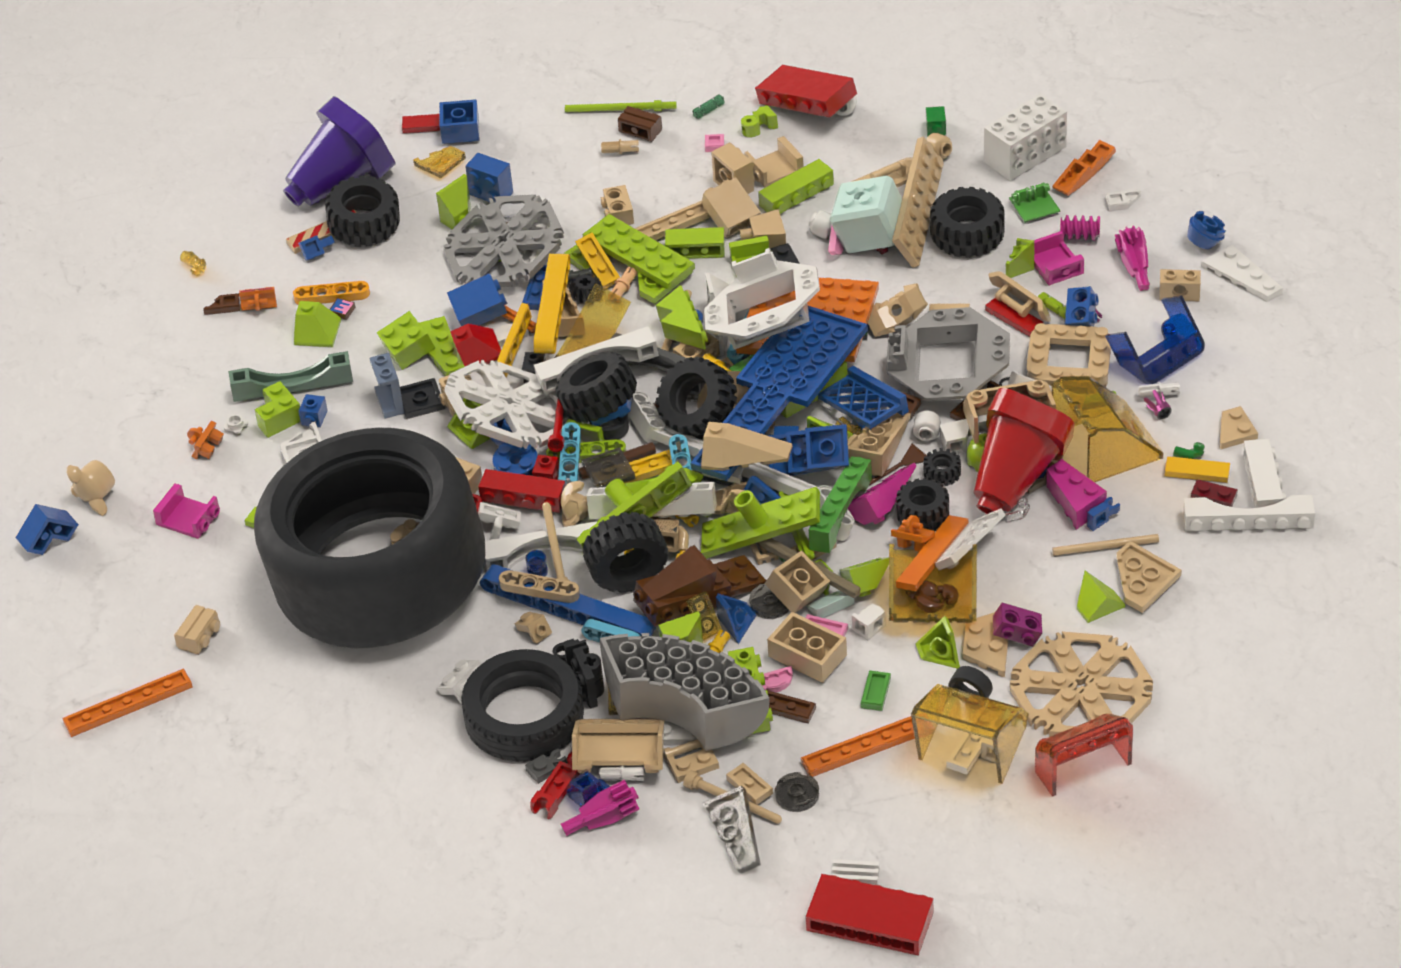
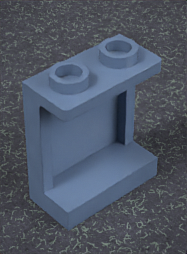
(388, 386)

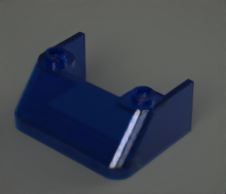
(1180, 345)

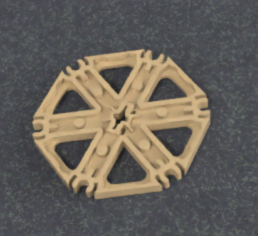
(1072, 672)

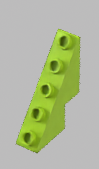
(681, 319)

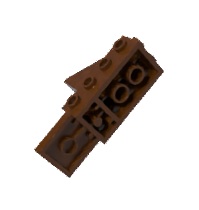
(665, 594)

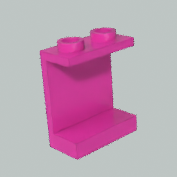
(185, 514)

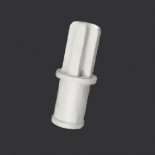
(1167, 389)
(622, 773)

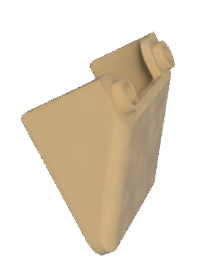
(618, 743)

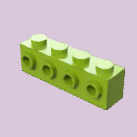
(747, 658)

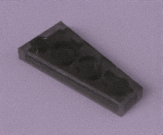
(734, 823)

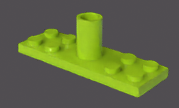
(649, 499)
(759, 521)

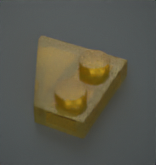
(441, 161)

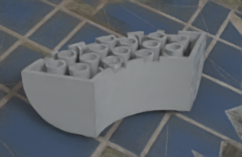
(683, 686)

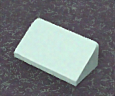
(830, 604)

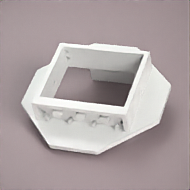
(757, 282)

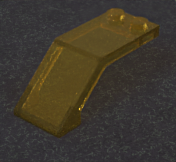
(596, 321)

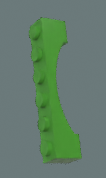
(852, 480)

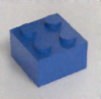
(459, 121)
(488, 177)

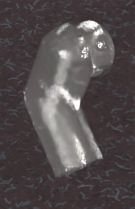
(1020, 511)

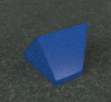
(734, 615)

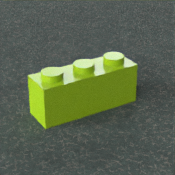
(696, 242)

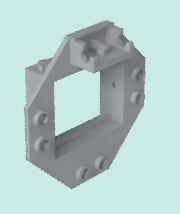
(948, 326)

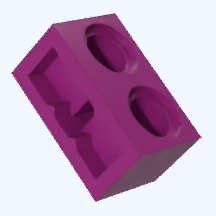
(1017, 624)

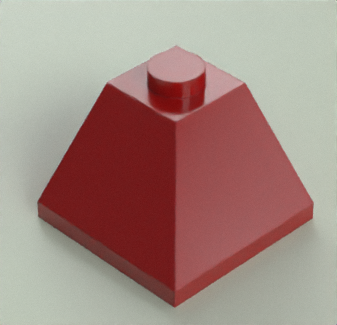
(476, 344)

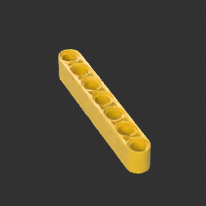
(551, 303)

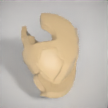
(573, 504)

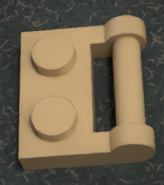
(700, 761)

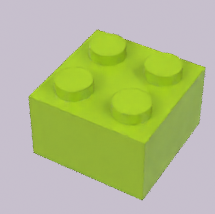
(405, 340)

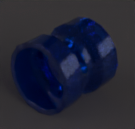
(536, 563)

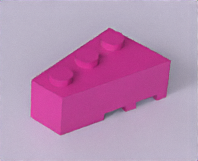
(1073, 491)

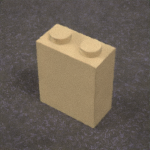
(729, 206)

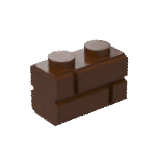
(640, 123)

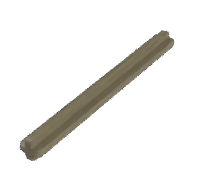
(835, 580)

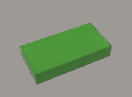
(875, 690)

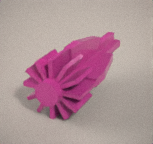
(1134, 255)
(604, 808)

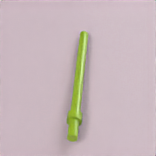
(657, 105)

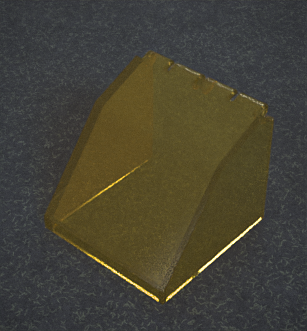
(1116, 434)
(962, 577)
(973, 715)

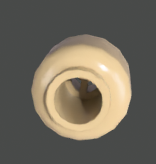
(941, 144)

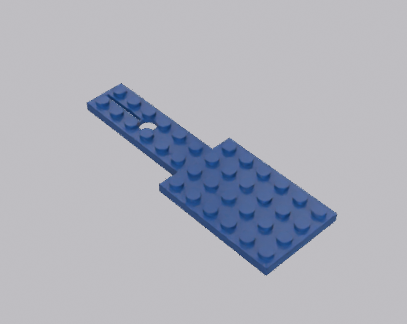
(790, 369)

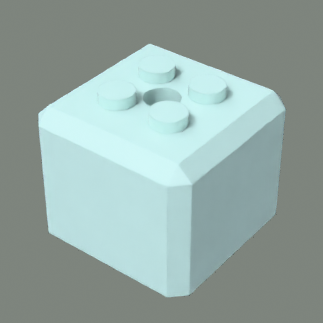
(866, 214)

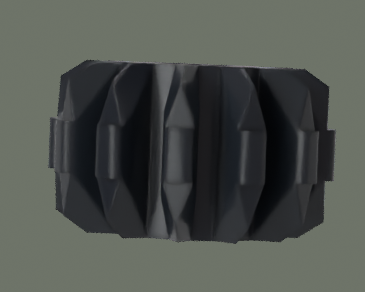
(582, 286)

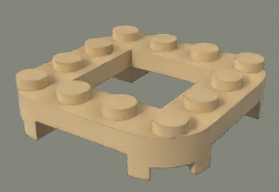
(1048, 334)

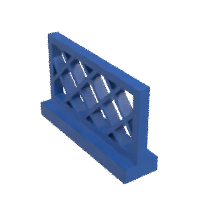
(873, 390)

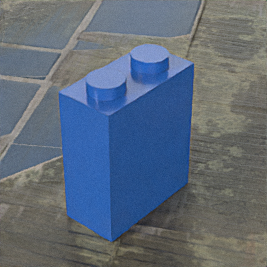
(478, 301)

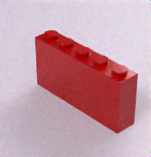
(806, 90)
(870, 914)

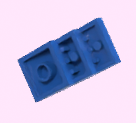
(815, 450)

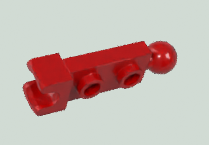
(554, 788)

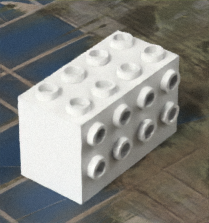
(1025, 137)

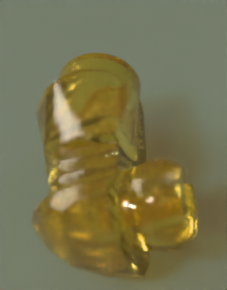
(190, 258)

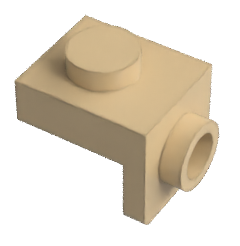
(535, 625)

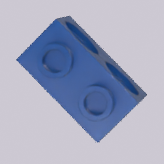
(1076, 309)

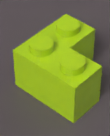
(279, 410)

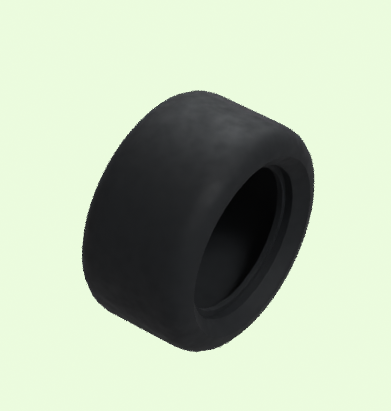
(387, 592)

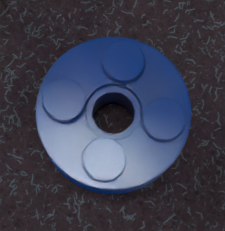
(515, 459)

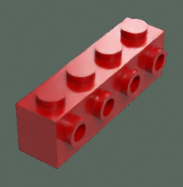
(521, 490)

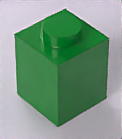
(935, 120)

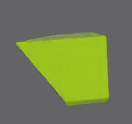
(1022, 258)
(1097, 599)
(939, 645)

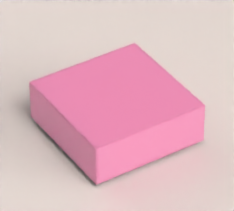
(713, 142)

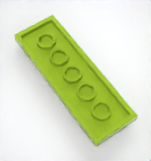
(640, 252)

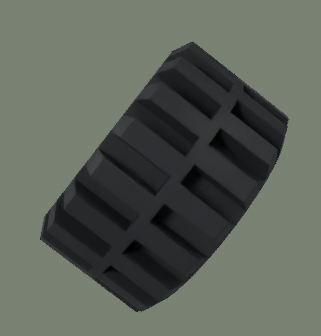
(925, 500)

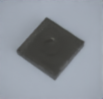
(608, 467)

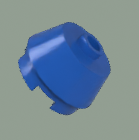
(1205, 231)

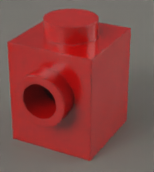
(546, 467)

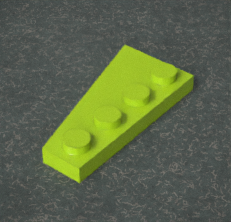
(445, 352)

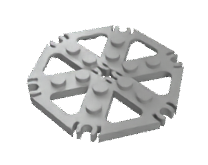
(517, 237)

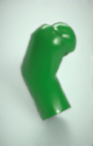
(1195, 452)

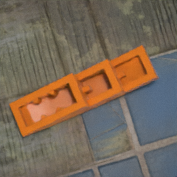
(1084, 168)

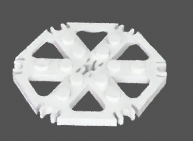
(502, 402)

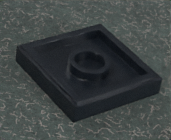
(421, 398)

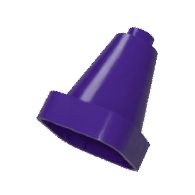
(339, 150)

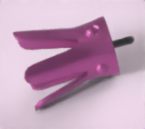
(1162, 408)

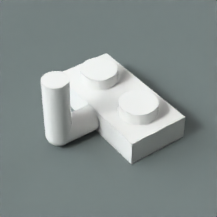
(499, 516)

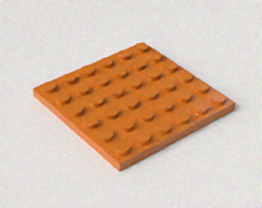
(838, 296)

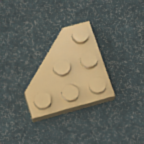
(1143, 576)

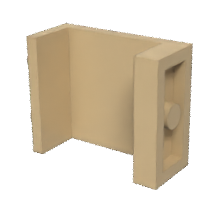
(776, 164)

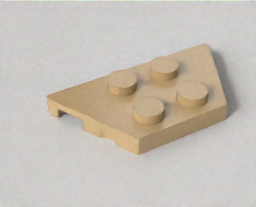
(983, 647)

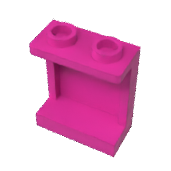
(1055, 259)

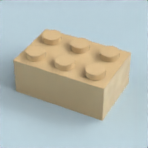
(807, 647)

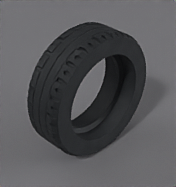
(516, 670)

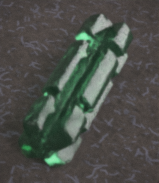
(708, 106)

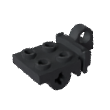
(587, 667)

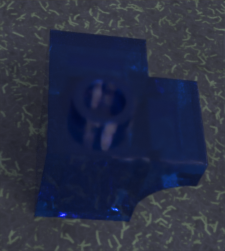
(585, 787)

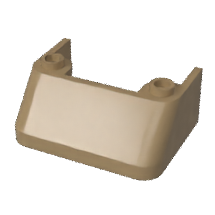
(979, 401)

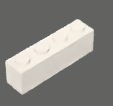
(1263, 472)

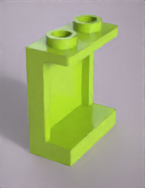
(747, 248)

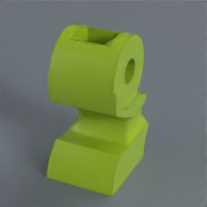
(751, 123)

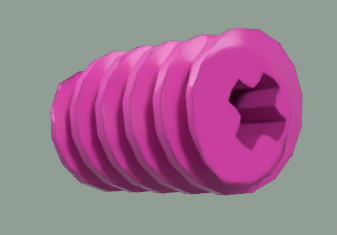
(1080, 227)

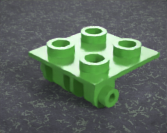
(1034, 202)

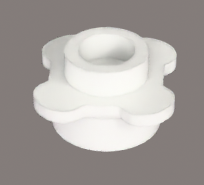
(235, 423)

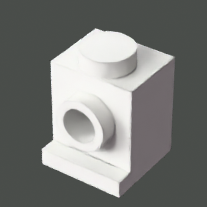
(869, 621)

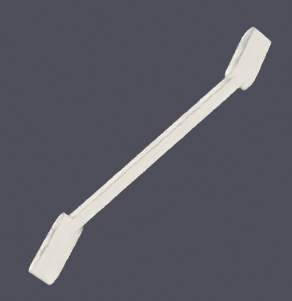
(654, 430)

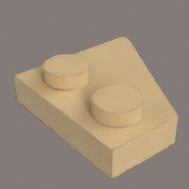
(1236, 428)

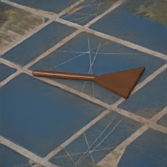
(913, 455)

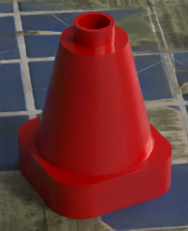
(1018, 448)

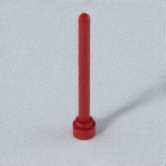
(556, 440)

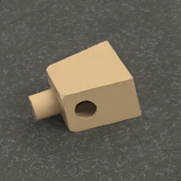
(768, 225)

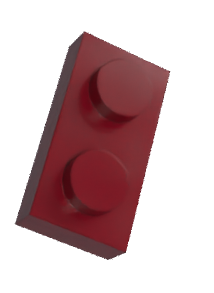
(1214, 492)

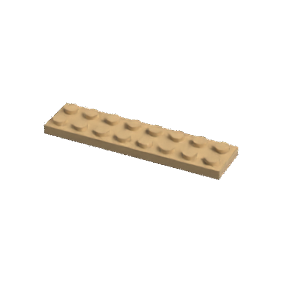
(917, 202)

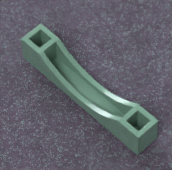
(329, 371)

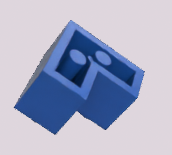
(44, 525)

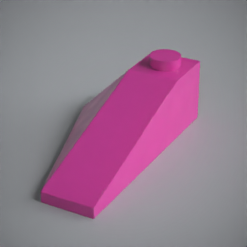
(880, 498)

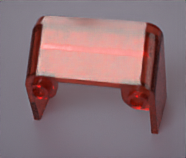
(1080, 741)

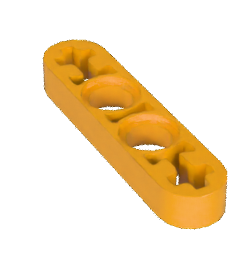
(331, 292)

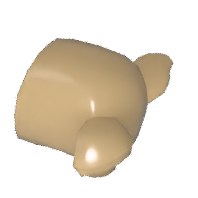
(91, 484)

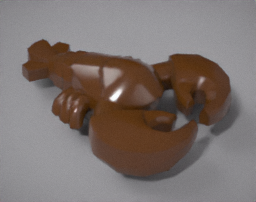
(927, 594)

